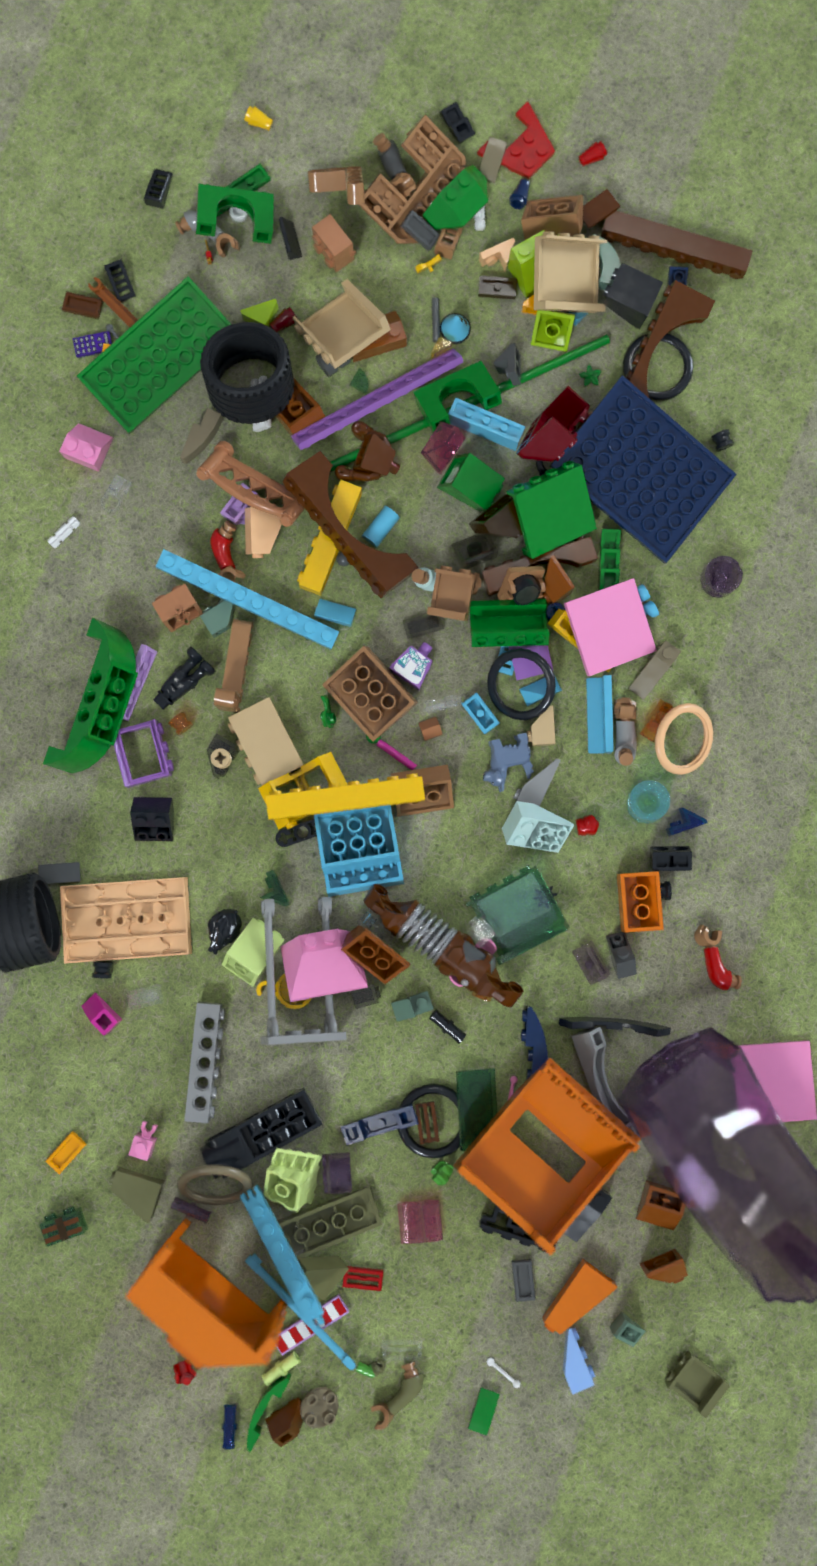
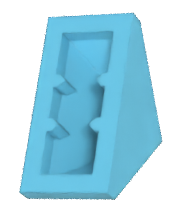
(536, 691)

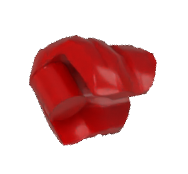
(587, 825)
(184, 1372)

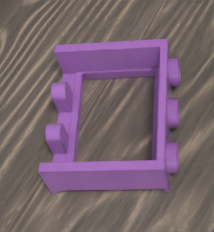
(161, 749)

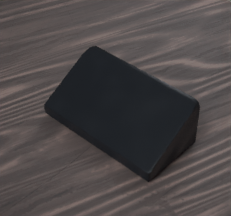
(290, 238)

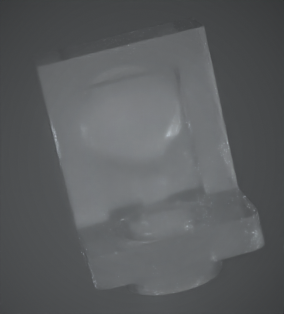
(480, 931)

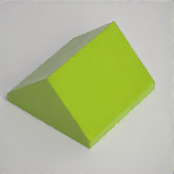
(552, 330)

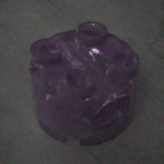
(721, 576)
(337, 1173)

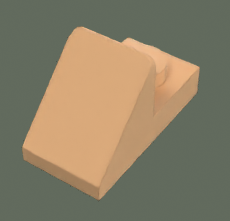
(500, 251)

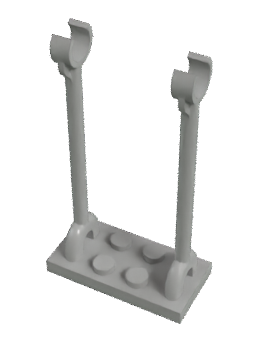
(311, 1035)

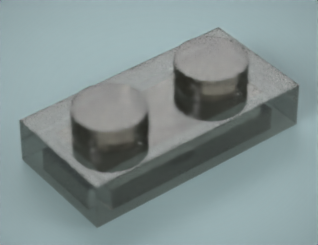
(422, 625)

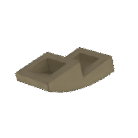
(492, 158)

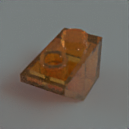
(650, 727)

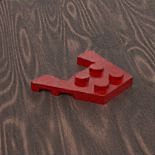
(530, 149)

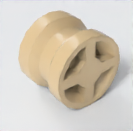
(224, 758)

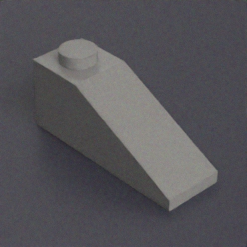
(536, 788)

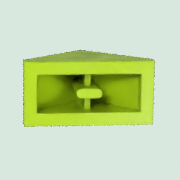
(261, 313)

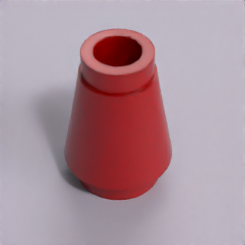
(593, 154)

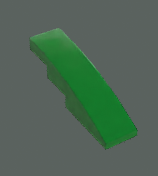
(609, 558)

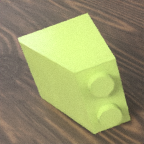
(248, 953)

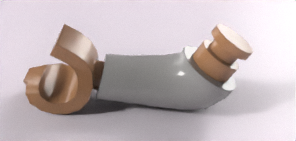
(188, 223)
(625, 731)

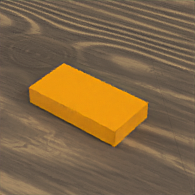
(66, 1152)

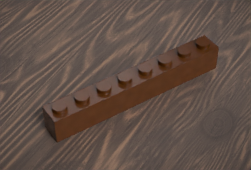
(676, 244)

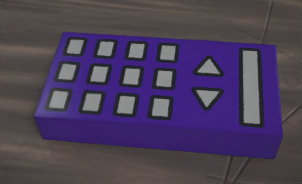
(91, 344)

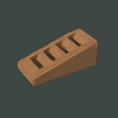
(444, 248)

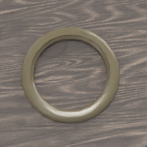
(213, 1170)

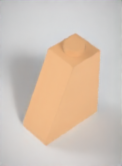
(260, 532)

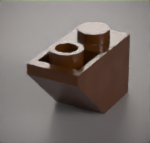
(285, 1423)

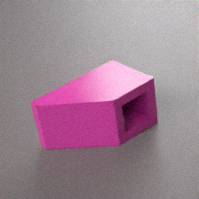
(101, 1014)

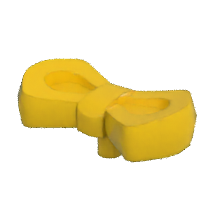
(428, 265)

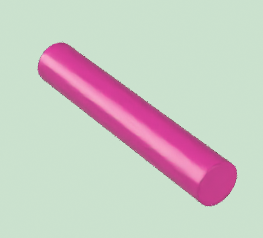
(395, 754)

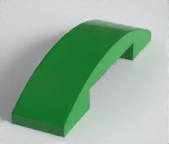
(277, 1389)

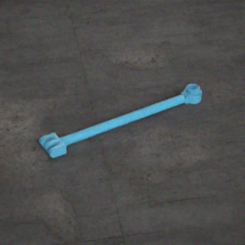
(254, 1263)

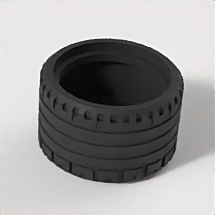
(241, 343)
(27, 923)

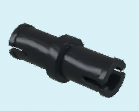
(447, 1026)

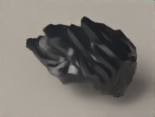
(223, 929)

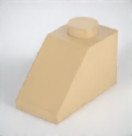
(543, 730)

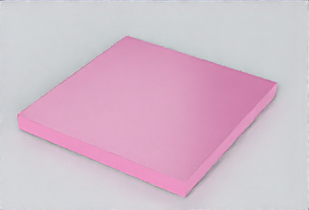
(610, 627)
(786, 1077)

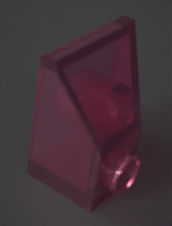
(442, 446)

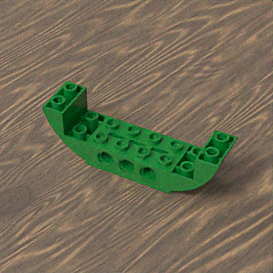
(101, 704)

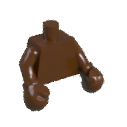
(373, 458)

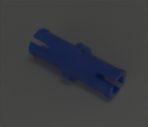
(229, 1426)

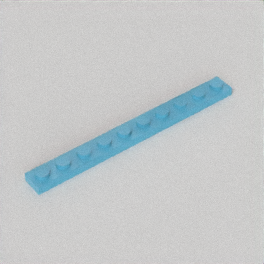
(247, 599)

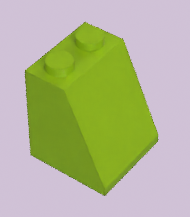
(522, 264)

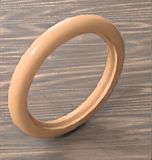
(661, 732)

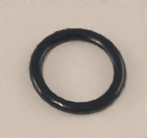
(688, 366)
(550, 681)
(404, 1134)

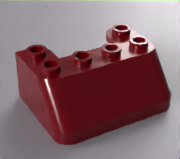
(554, 428)

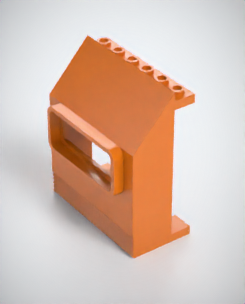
(526, 1184)
(204, 1311)

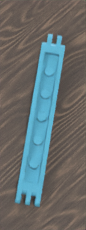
(283, 1257)

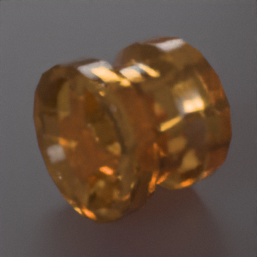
(180, 723)

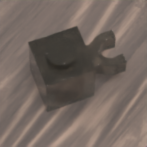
(366, 996)

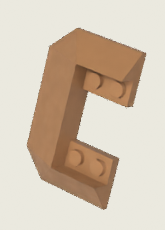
(439, 160)

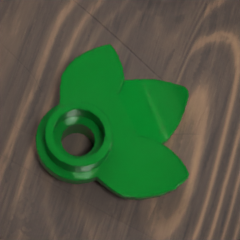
(328, 718)

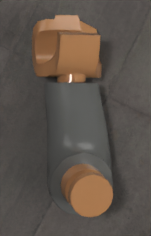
(393, 165)

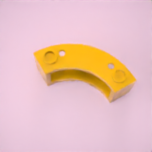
(330, 770)

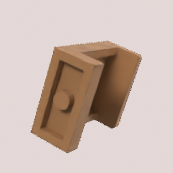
(452, 593)

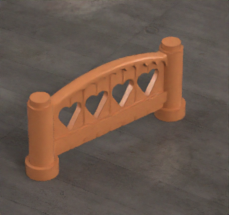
(222, 460)

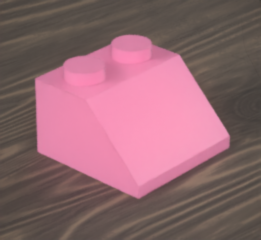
(86, 446)

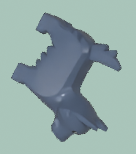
(508, 756)

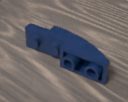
(533, 1037)

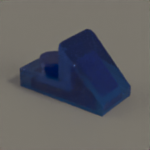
(690, 821)

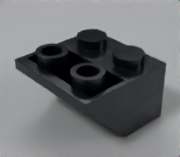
(152, 818)

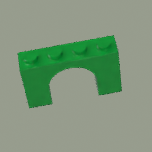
(256, 204)
(470, 379)

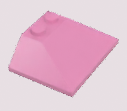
(319, 967)

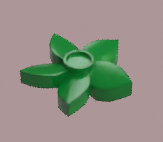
(590, 376)

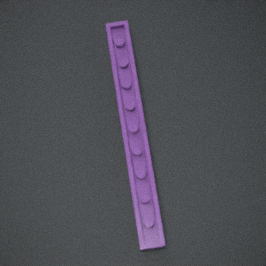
(377, 399)

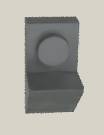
(510, 364)

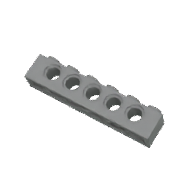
(194, 1111)

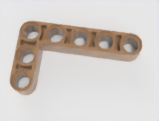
(338, 180)
(234, 676)

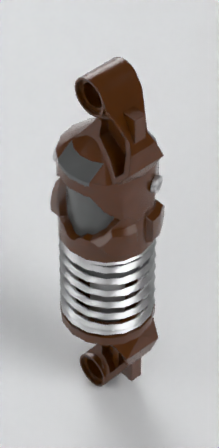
(450, 949)

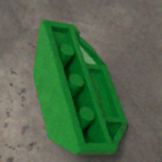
(458, 200)

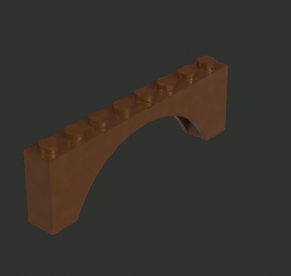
(680, 307)
(379, 569)

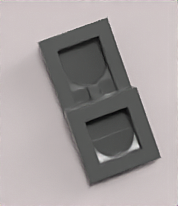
(60, 872)

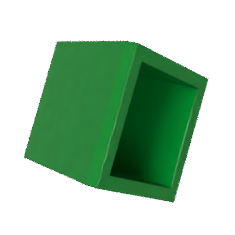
(471, 482)

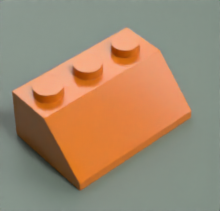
(640, 901)

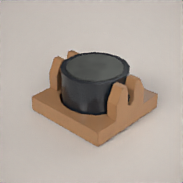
(522, 584)

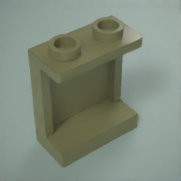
(696, 1383)

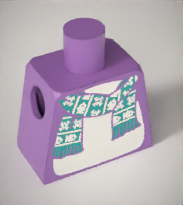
(413, 665)

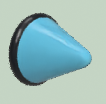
(455, 328)

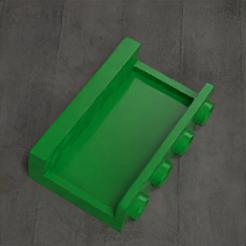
(508, 624)

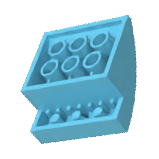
(358, 850)

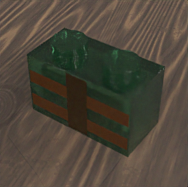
(63, 1226)

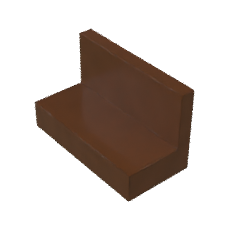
(599, 208)

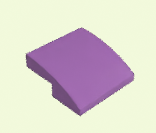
(526, 668)

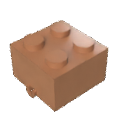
(332, 243)
(177, 607)

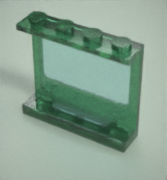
(519, 913)

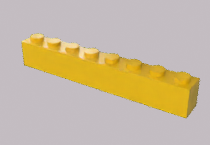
(345, 798)

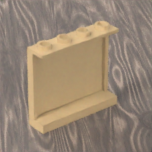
(567, 273)
(343, 326)

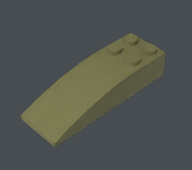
(328, 1223)

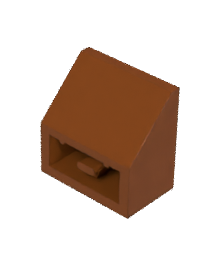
(660, 1206)

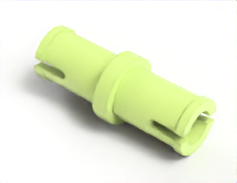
(281, 1368)

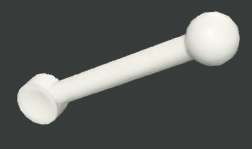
(490, 1361)

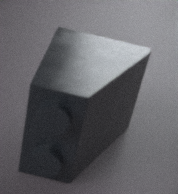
(631, 294)

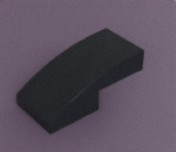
(457, 123)

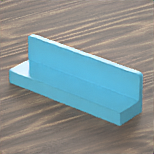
(485, 424)
(599, 714)

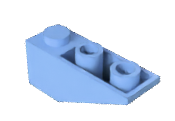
(574, 1367)

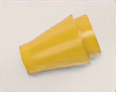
(258, 118)

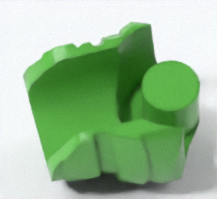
(442, 1172)

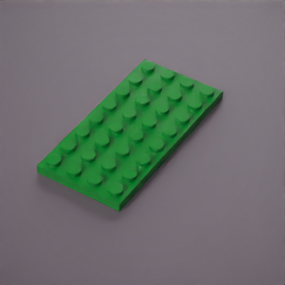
(154, 356)

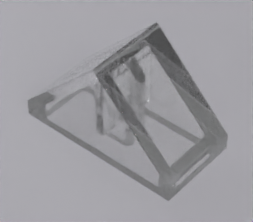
(373, 923)

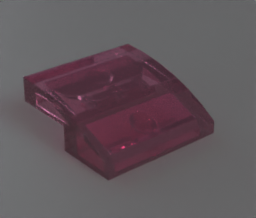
(420, 1221)

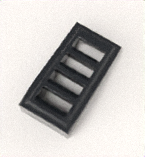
(158, 202)
(114, 266)

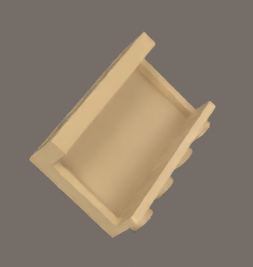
(265, 741)

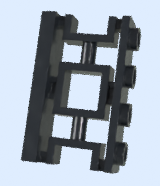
(516, 1232)

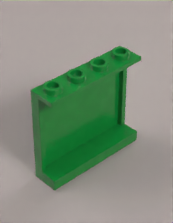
(553, 508)

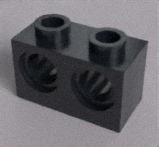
(671, 858)

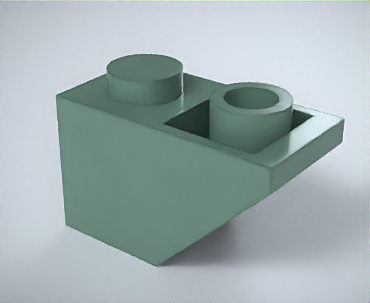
(218, 618)

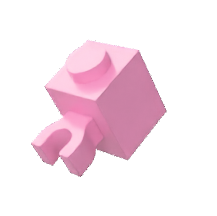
(143, 1143)

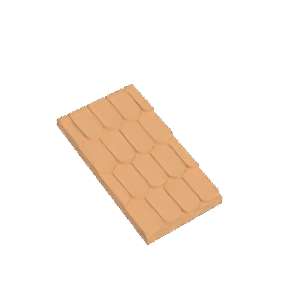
(125, 920)

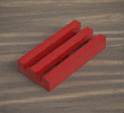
(365, 1278)

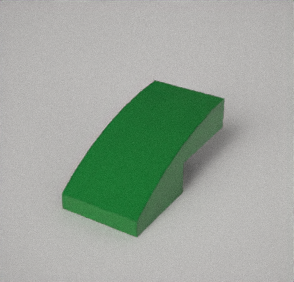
(483, 1411)

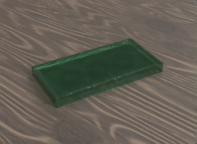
(475, 1102)

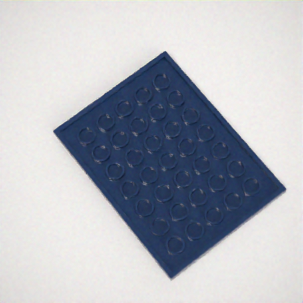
(646, 469)

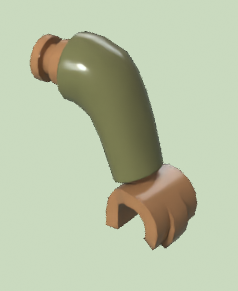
(408, 1392)

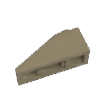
(654, 669)

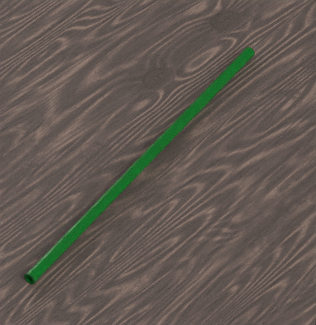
(504, 386)

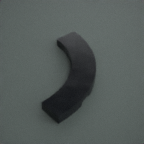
(615, 1024)

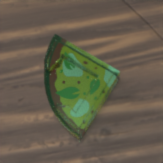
(360, 381)

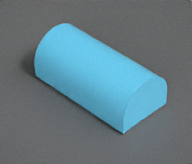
(380, 526)
(480, 713)

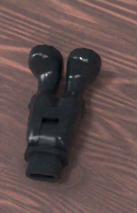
(180, 682)

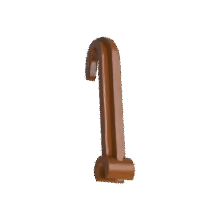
(113, 303)

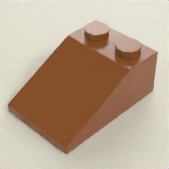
(300, 411)

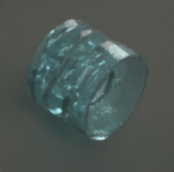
(654, 793)

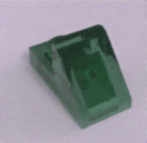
(278, 894)

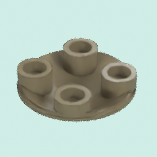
(319, 1407)

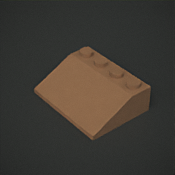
(370, 693)

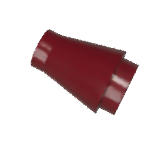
(283, 320)

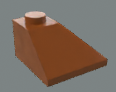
(556, 582)
(665, 1267)

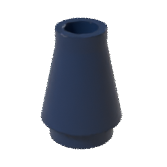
(519, 197)

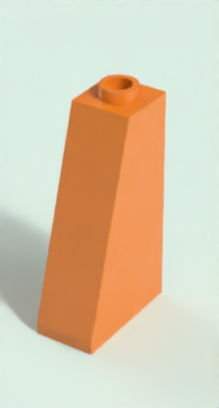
(577, 1297)

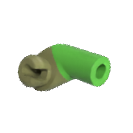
(371, 1370)

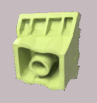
(292, 1178)

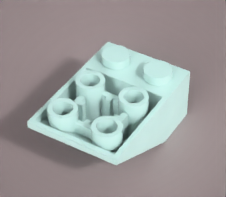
(535, 828)

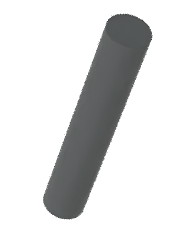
(435, 319)

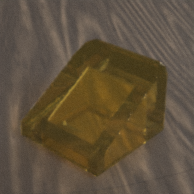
(440, 347)

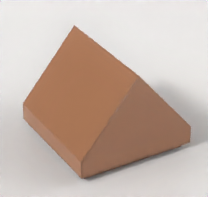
(430, 728)

